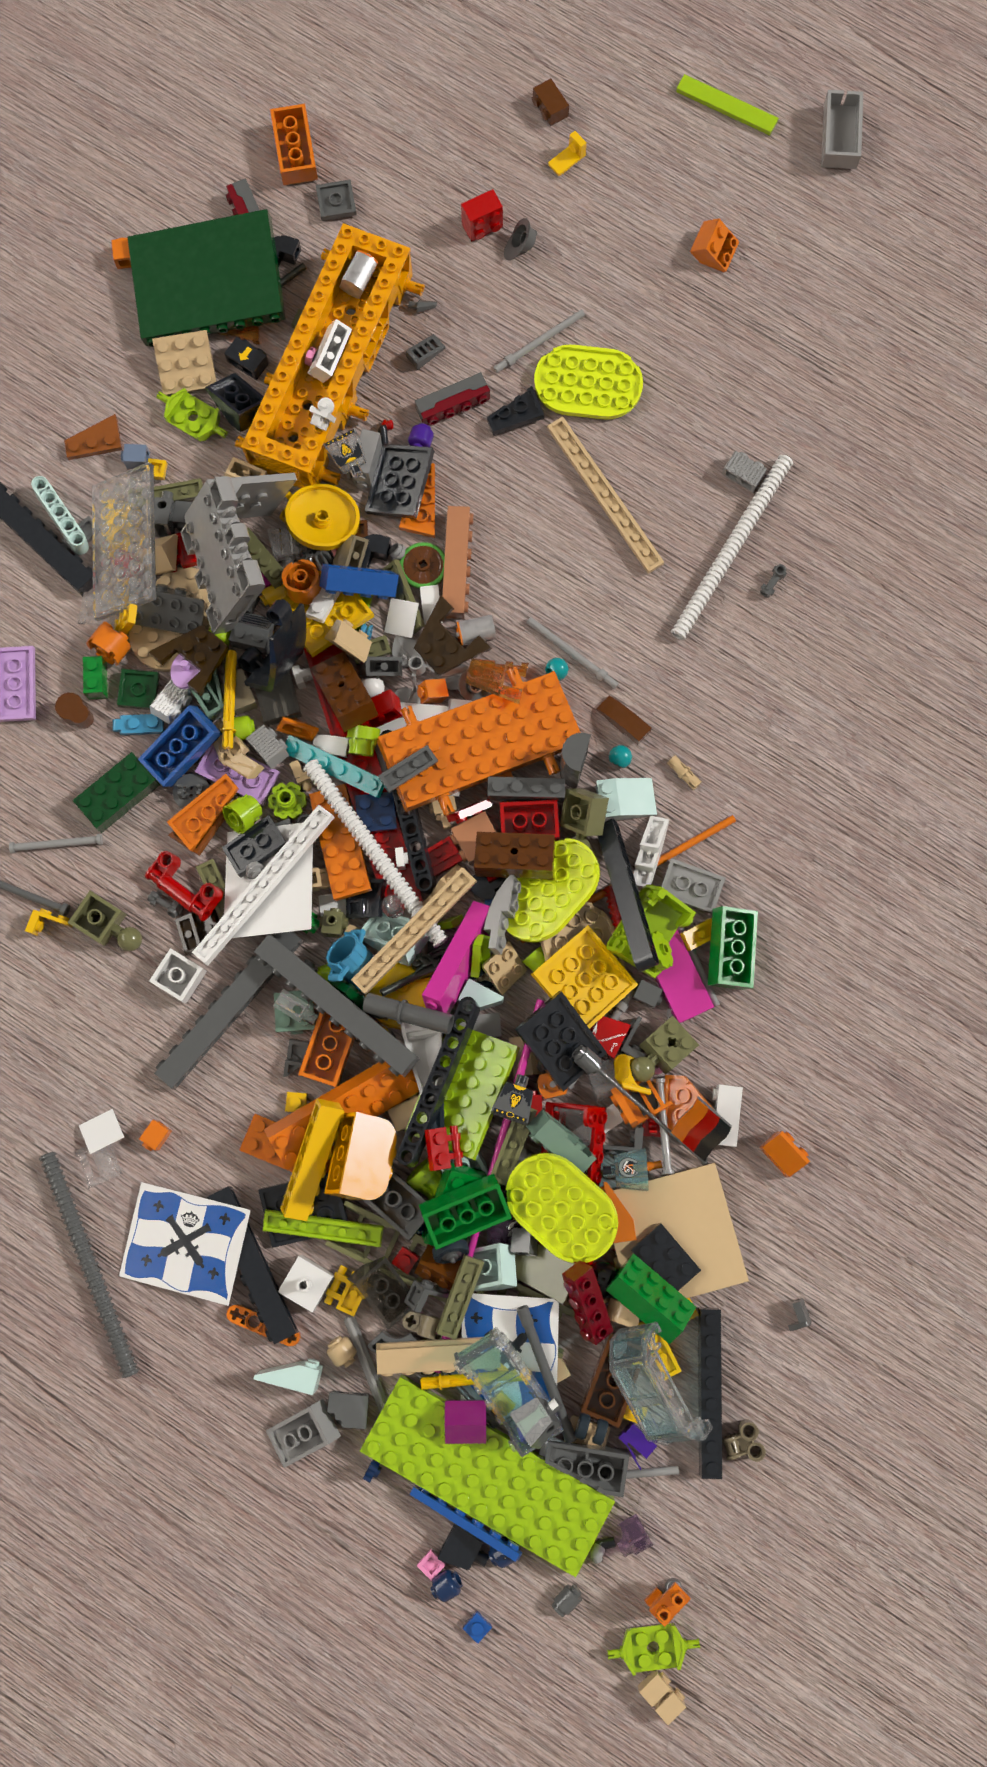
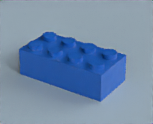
(180, 746)

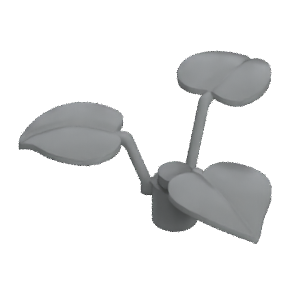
(404, 648)

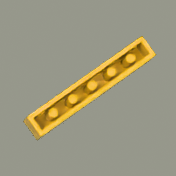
(312, 1160)

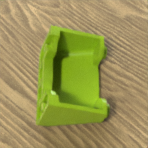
(663, 914)

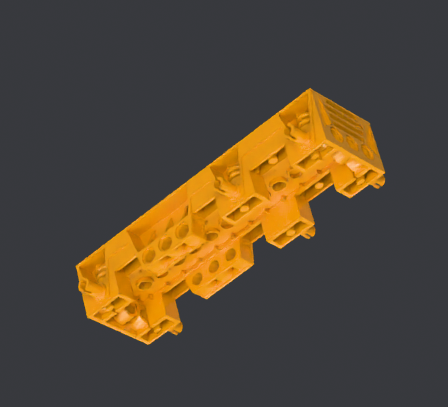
(292, 387)

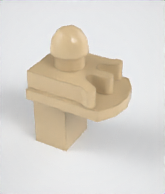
(301, 777)

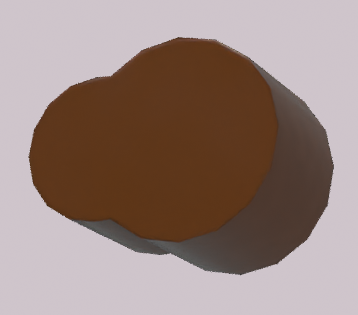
(74, 710)

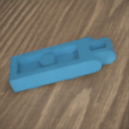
(138, 724)

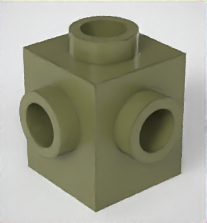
(333, 923)

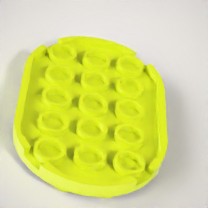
(588, 382)
(551, 904)
(562, 1208)

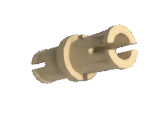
(684, 772)

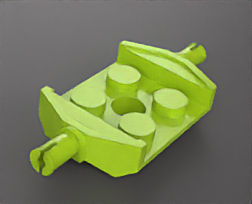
(182, 406)
(669, 1654)

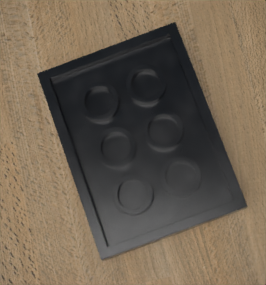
(399, 481)
(553, 1036)
(324, 1206)

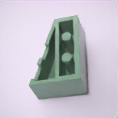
(212, 699)
(560, 1140)

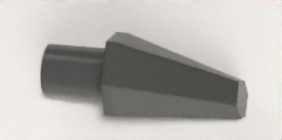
(422, 305)

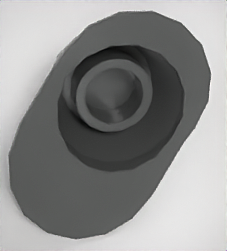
(521, 240)

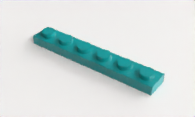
(335, 766)

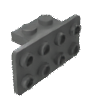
(172, 610)

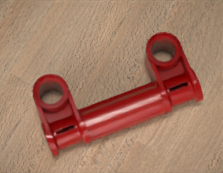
(178, 891)

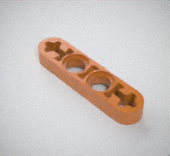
(259, 1329)

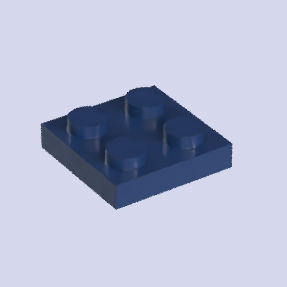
(377, 813)

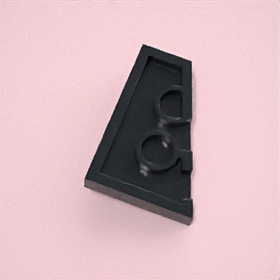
(520, 412)

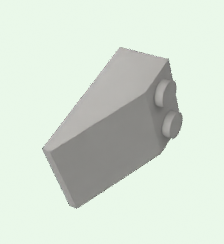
(303, 1433)

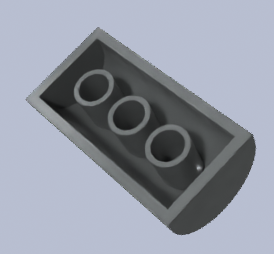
(573, 758)

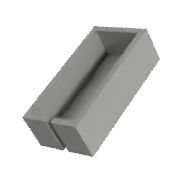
(842, 129)

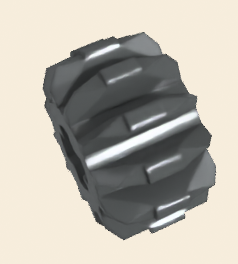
(318, 557)

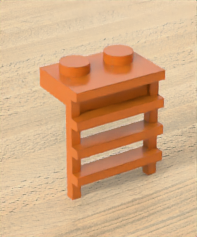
(631, 1112)

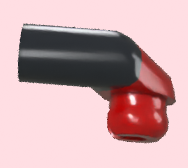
(383, 428)

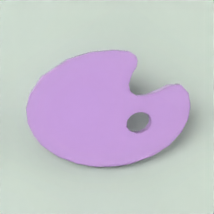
(182, 672)

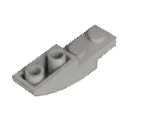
(502, 907)

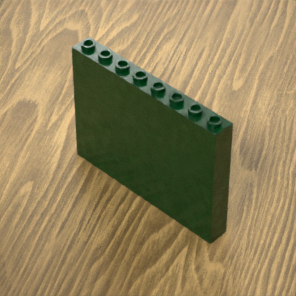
(207, 276)

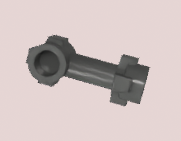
(778, 573)
(174, 908)

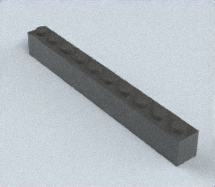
(340, 1008)
(220, 1016)

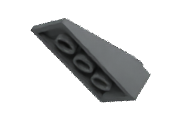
(400, 1207)

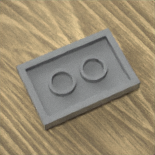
(693, 885)

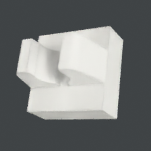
(301, 676)

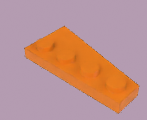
(425, 519)
(202, 812)

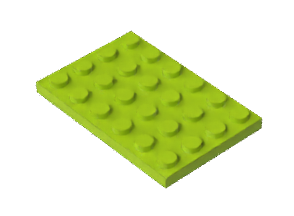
(475, 1088)

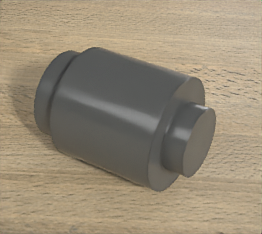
(567, 1600)

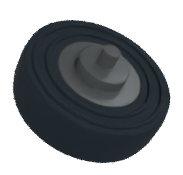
(451, 1252)

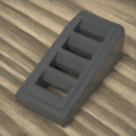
(416, 349)

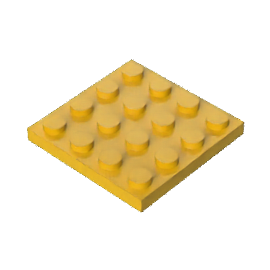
(346, 607)
(586, 976)

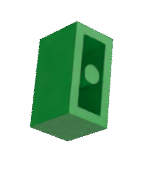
(95, 677)

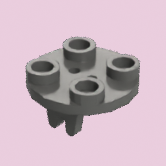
(182, 790)

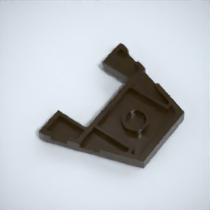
(440, 647)
(200, 649)

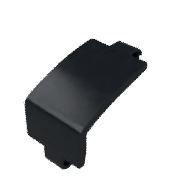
(285, 647)

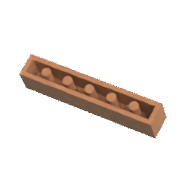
(456, 559)

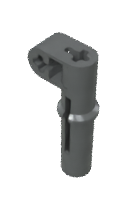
(402, 1011)

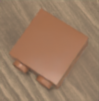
(466, 832)

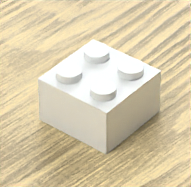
(178, 976)

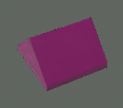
(465, 1422)

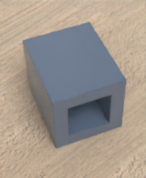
(135, 455)

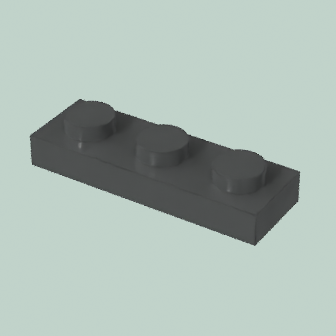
(408, 769)

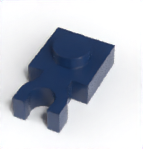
(372, 1471)

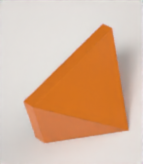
(297, 728)

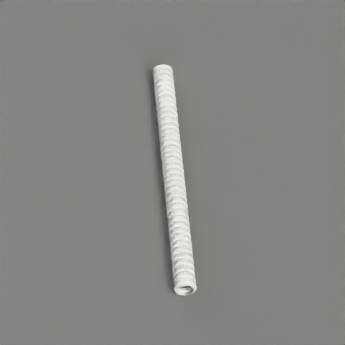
(731, 547)
(370, 846)

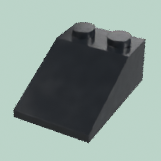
(235, 400)

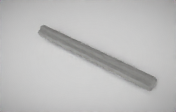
(366, 1361)

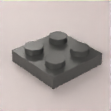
(336, 200)

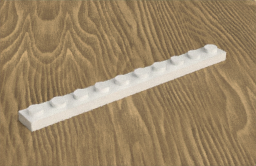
(263, 885)

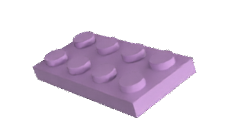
(17, 684)
(259, 787)

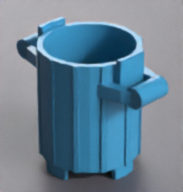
(348, 956)

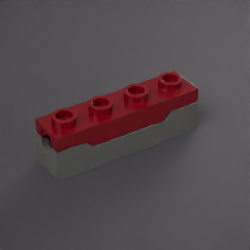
(241, 197)
(453, 399)

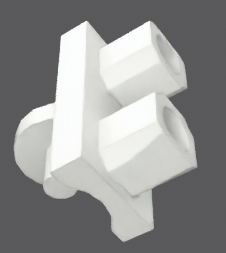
(322, 415)

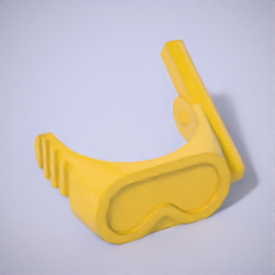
(624, 1076)

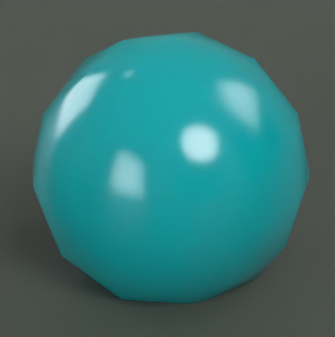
(559, 666)
(620, 756)

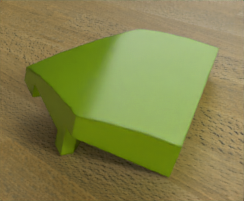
(480, 954)

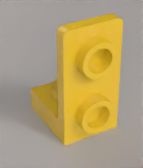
(570, 155)
(36, 920)

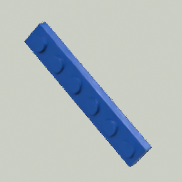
(473, 1526)

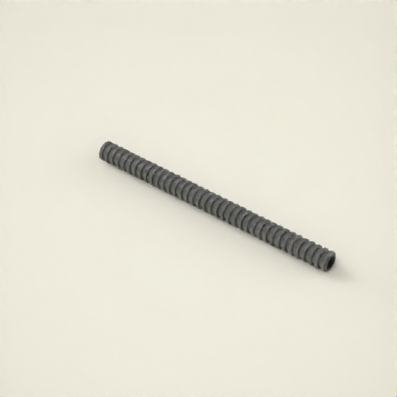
(89, 1265)

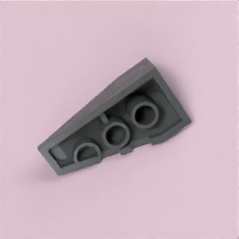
(592, 1465)

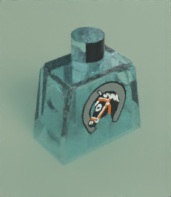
(629, 1170)

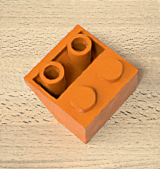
(714, 245)
(785, 1153)

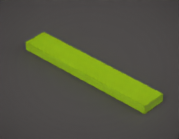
(727, 104)
(324, 1229)

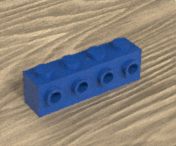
(358, 580)

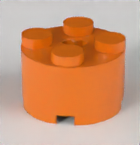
(301, 581)
(109, 643)

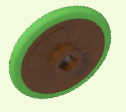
(419, 554)

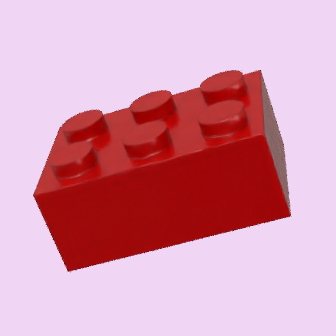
(530, 817)

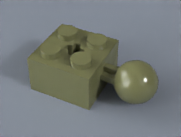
(584, 813)
(110, 918)
(660, 1053)

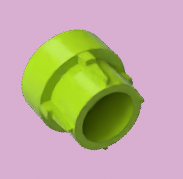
(363, 740)
(242, 813)
(424, 1180)

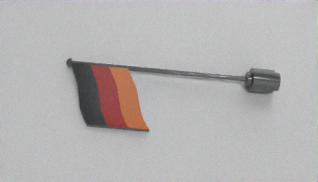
(697, 1129)

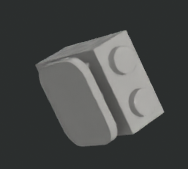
(372, 448)

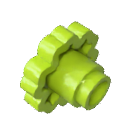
(293, 807)
(663, 951)

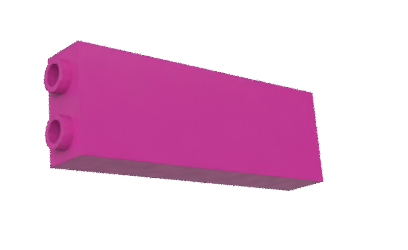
(456, 962)
(682, 984)

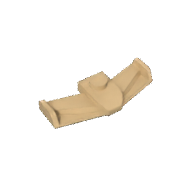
(236, 757)

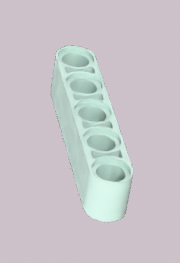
(64, 521)

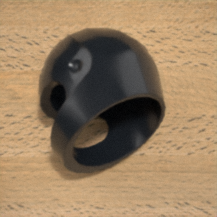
(605, 1274)

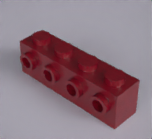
(587, 1302)

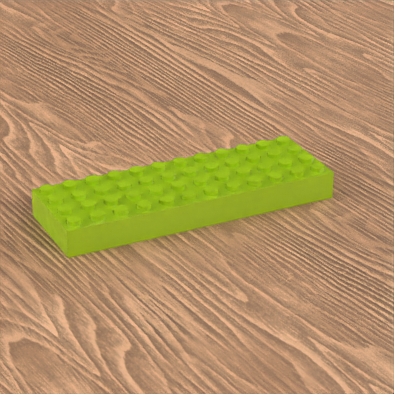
(488, 1481)

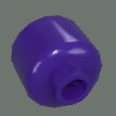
(421, 435)

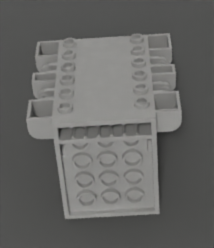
(221, 541)

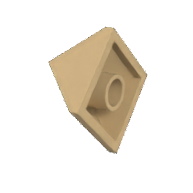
(166, 554)

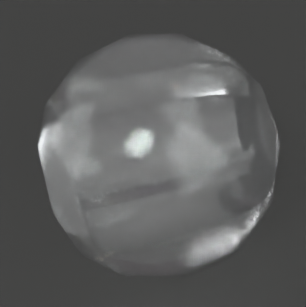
(392, 906)

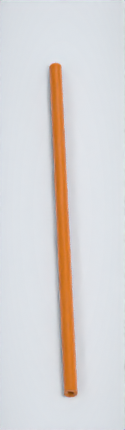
(679, 849)

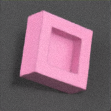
(430, 1564)

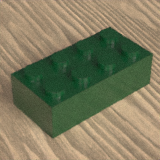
(116, 792)

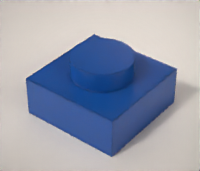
(477, 1627)

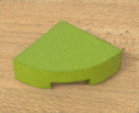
(451, 922)

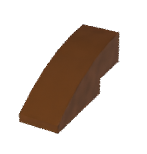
(624, 719)

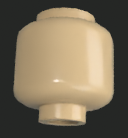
(341, 1351)

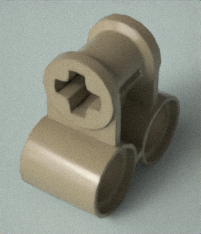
(424, 1326)
(743, 1443)

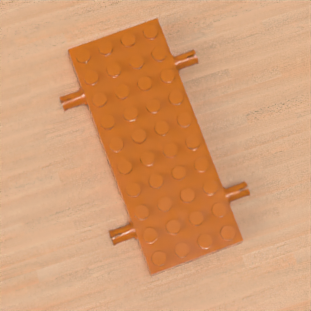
(482, 740)

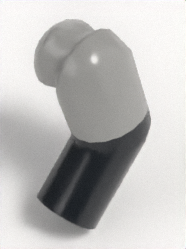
(599, 1548)

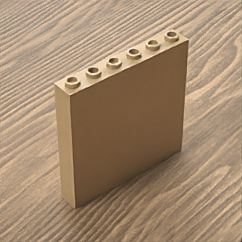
(697, 1217)

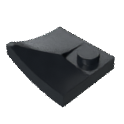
(367, 904)

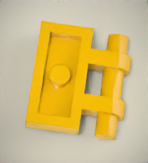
(349, 1299)

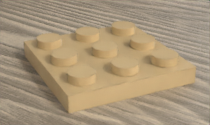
(184, 362)

